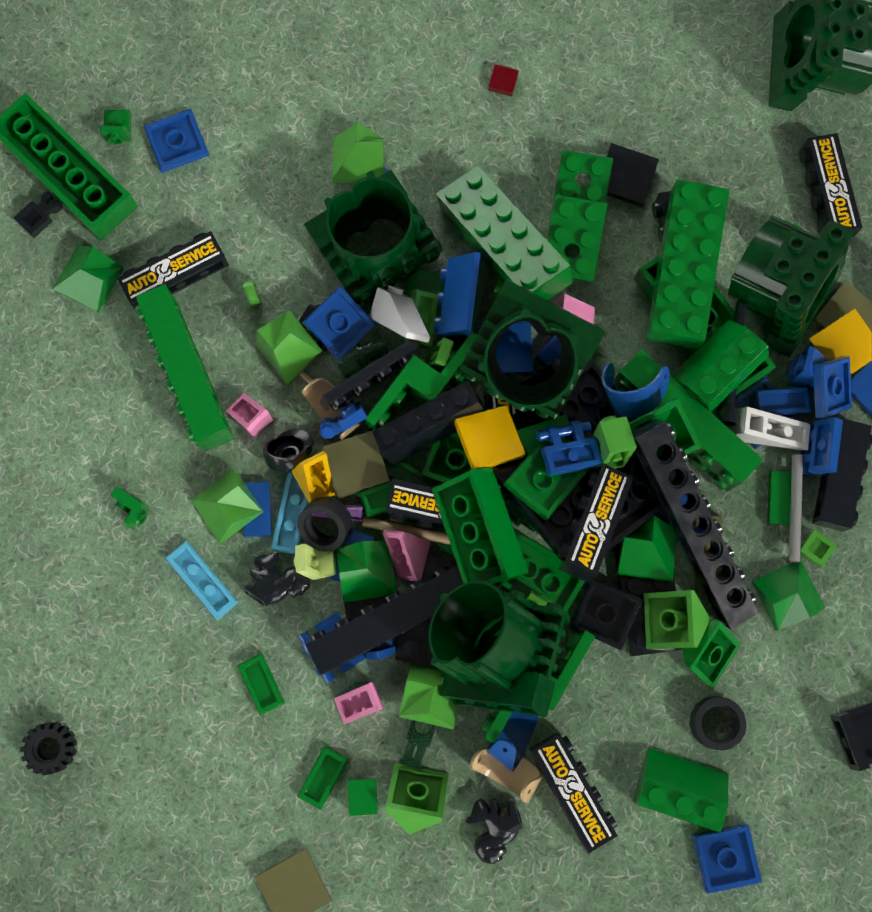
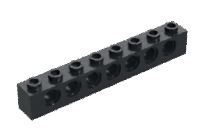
(742, 602)

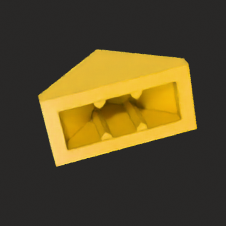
(314, 477)

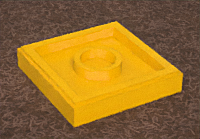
(846, 337)
(489, 438)

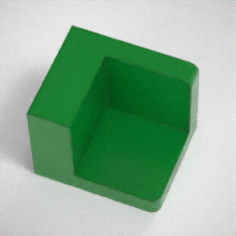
(362, 797)

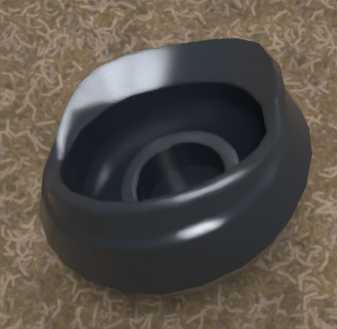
(288, 450)

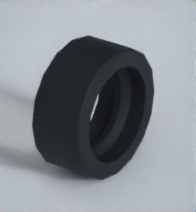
(314, 537)
(739, 719)

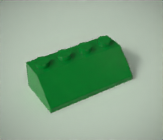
(479, 528)

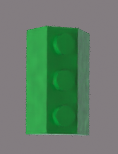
(722, 364)
(683, 790)

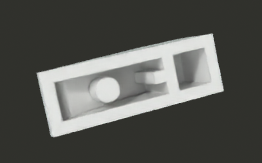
(398, 313)
(771, 429)

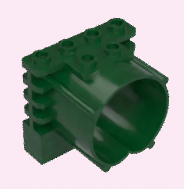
(820, 48)
(355, 212)
(790, 276)
(577, 341)
(519, 664)

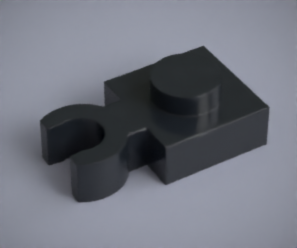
(36, 217)

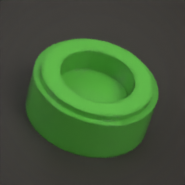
(252, 292)

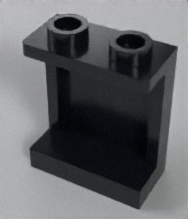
(855, 735)

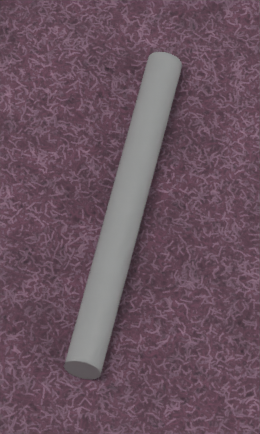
(796, 508)

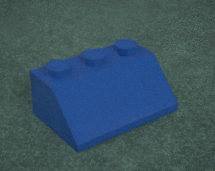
(458, 298)

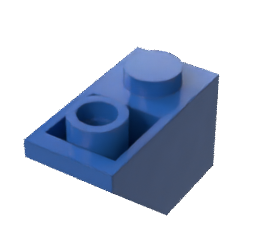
(801, 368)

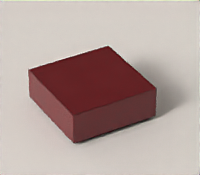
(503, 80)

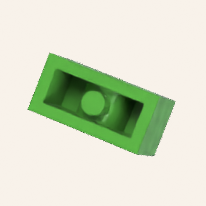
(614, 441)

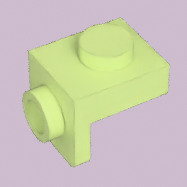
(314, 563)

